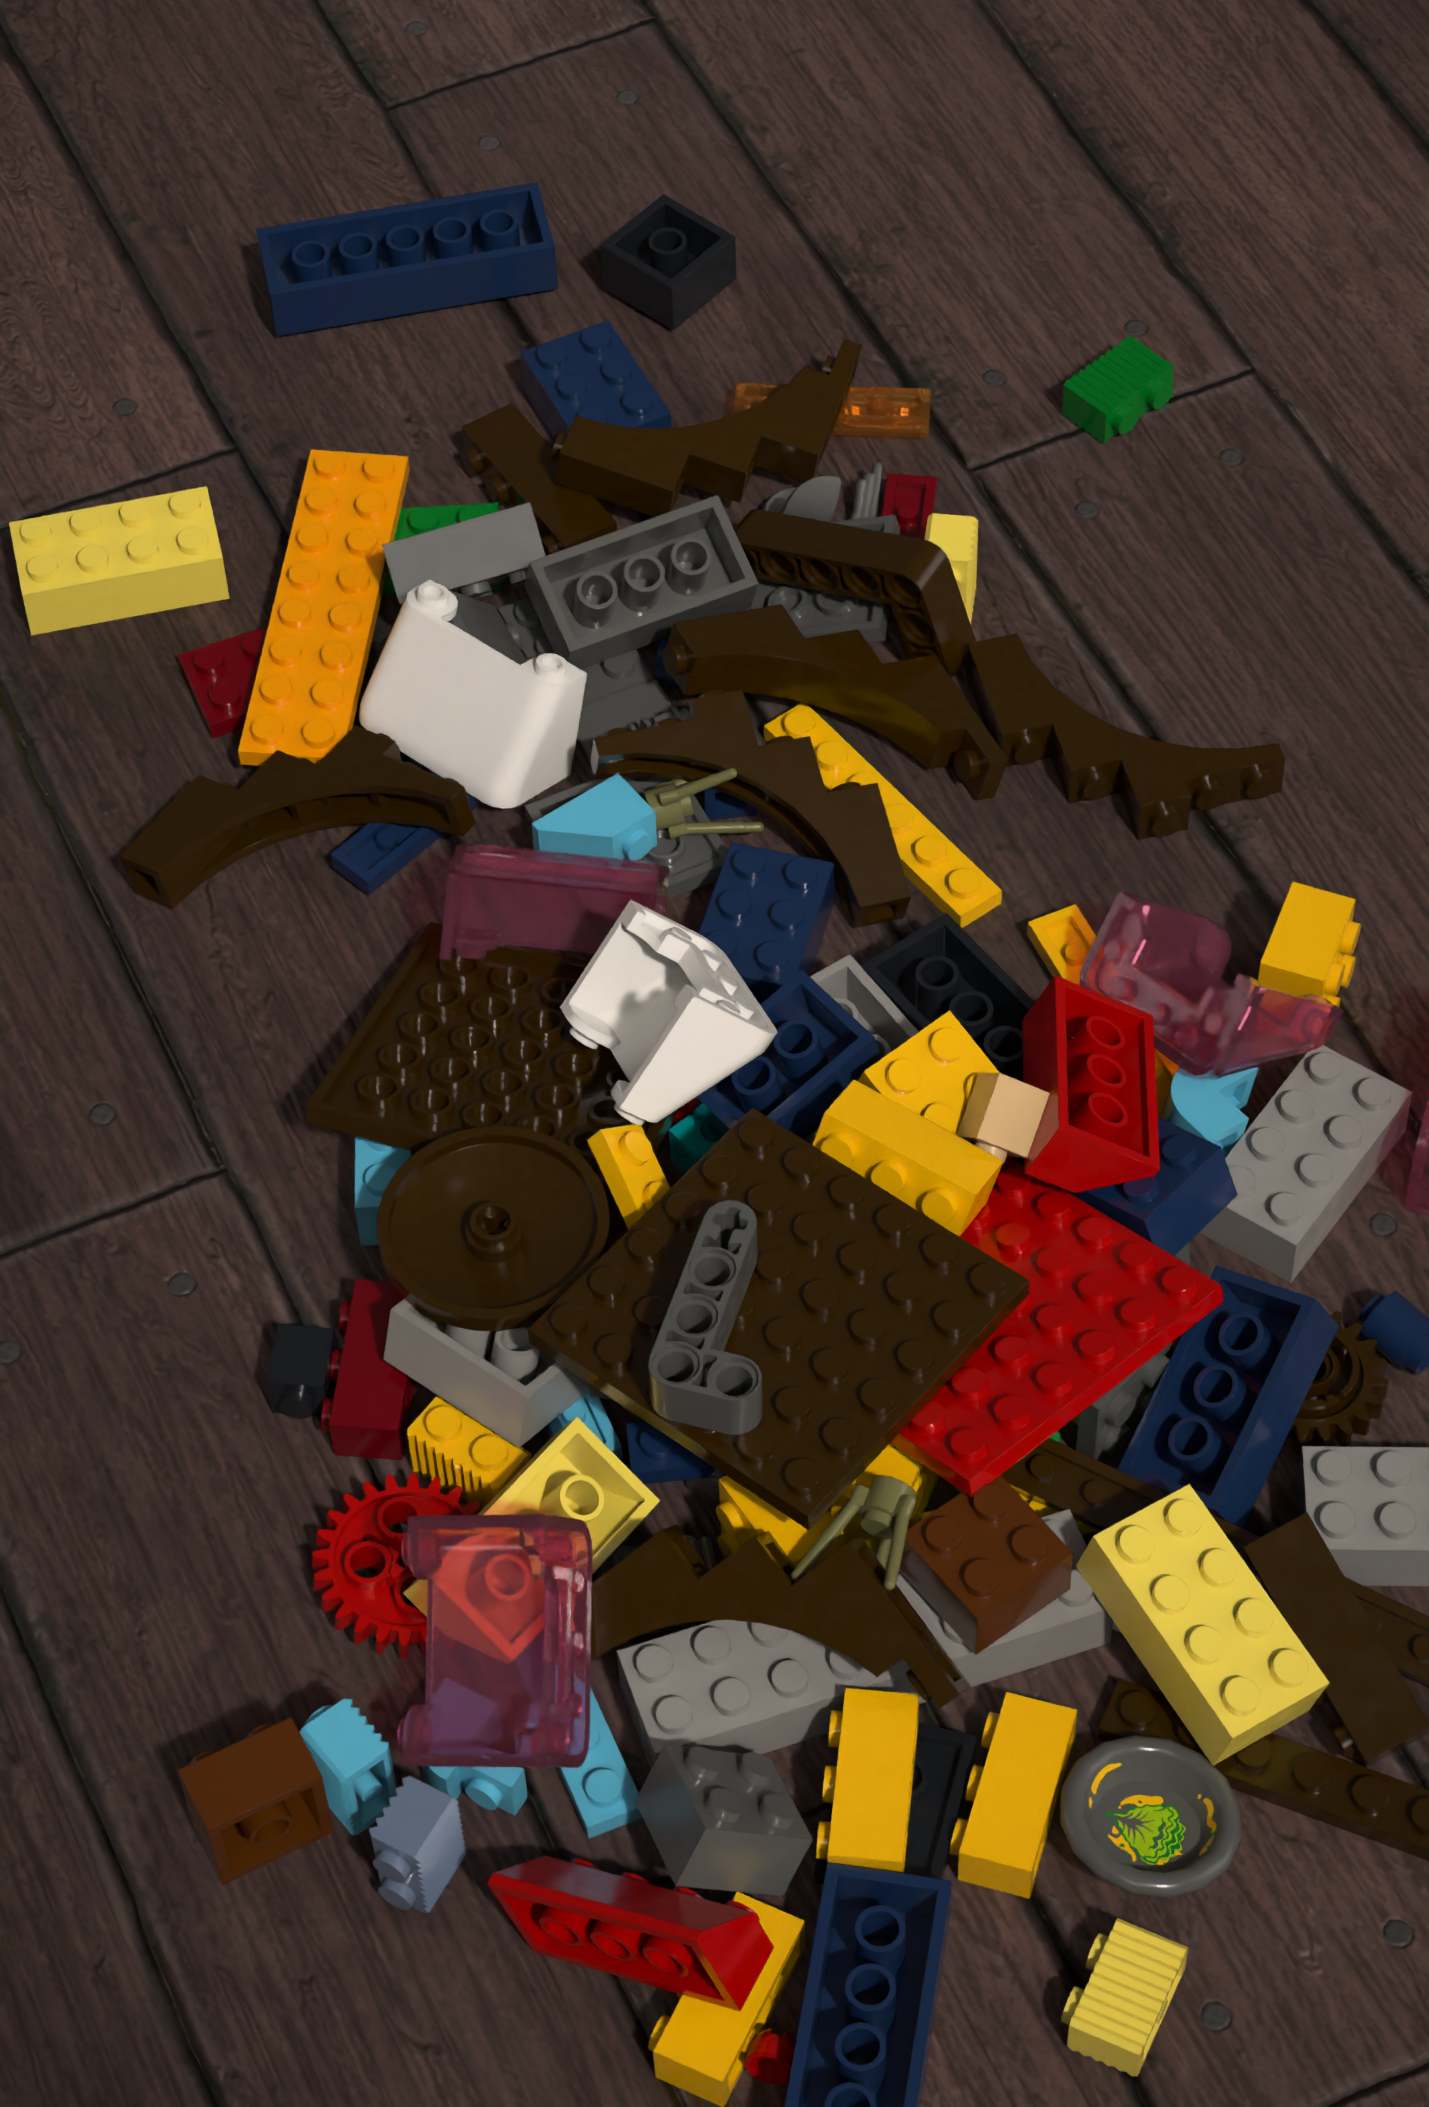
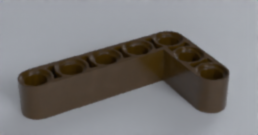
(867, 566)

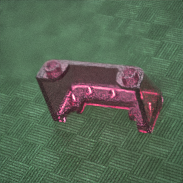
(1173, 969)
(502, 1641)

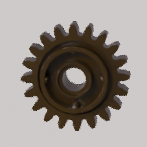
(1344, 1392)

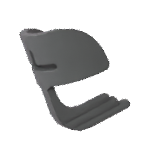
(819, 497)

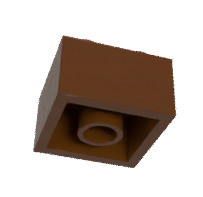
(986, 1563)
(256, 1800)

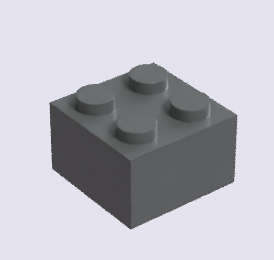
(723, 1820)

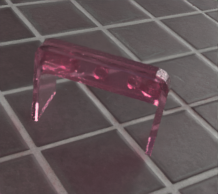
(541, 898)

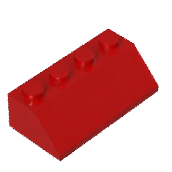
(1101, 1087)
(635, 1928)

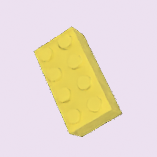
(119, 560)
(1201, 1624)

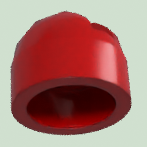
(770, 2057)

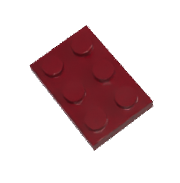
(223, 679)

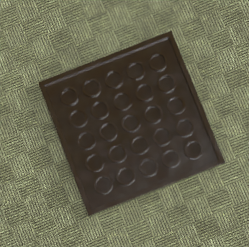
(472, 1050)
(846, 1313)

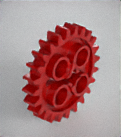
(378, 1602)

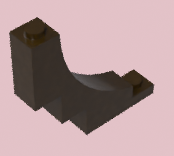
(650, 465)
(901, 700)
(834, 1603)

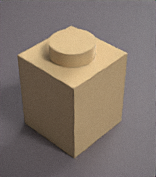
(1003, 1115)

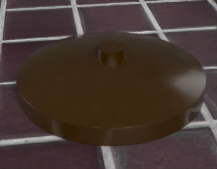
(491, 1226)

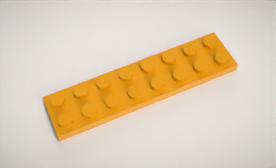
(325, 606)

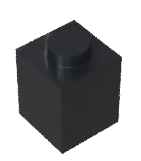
(301, 1370)

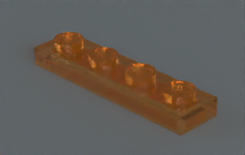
(865, 410)

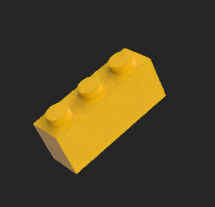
(908, 1156)
(870, 1780)
(1014, 1794)
(706, 2043)

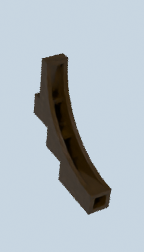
(1096, 759)
(783, 783)
(285, 798)

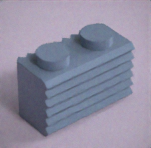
(417, 1845)

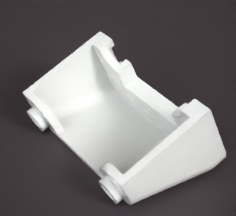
(470, 708)
(666, 1012)

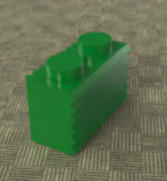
(1118, 389)

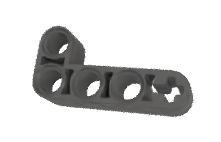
(711, 1311)

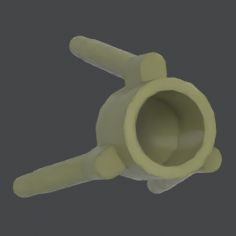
(673, 805)
(884, 1514)

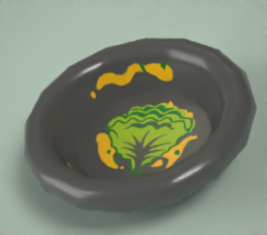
(1150, 1816)

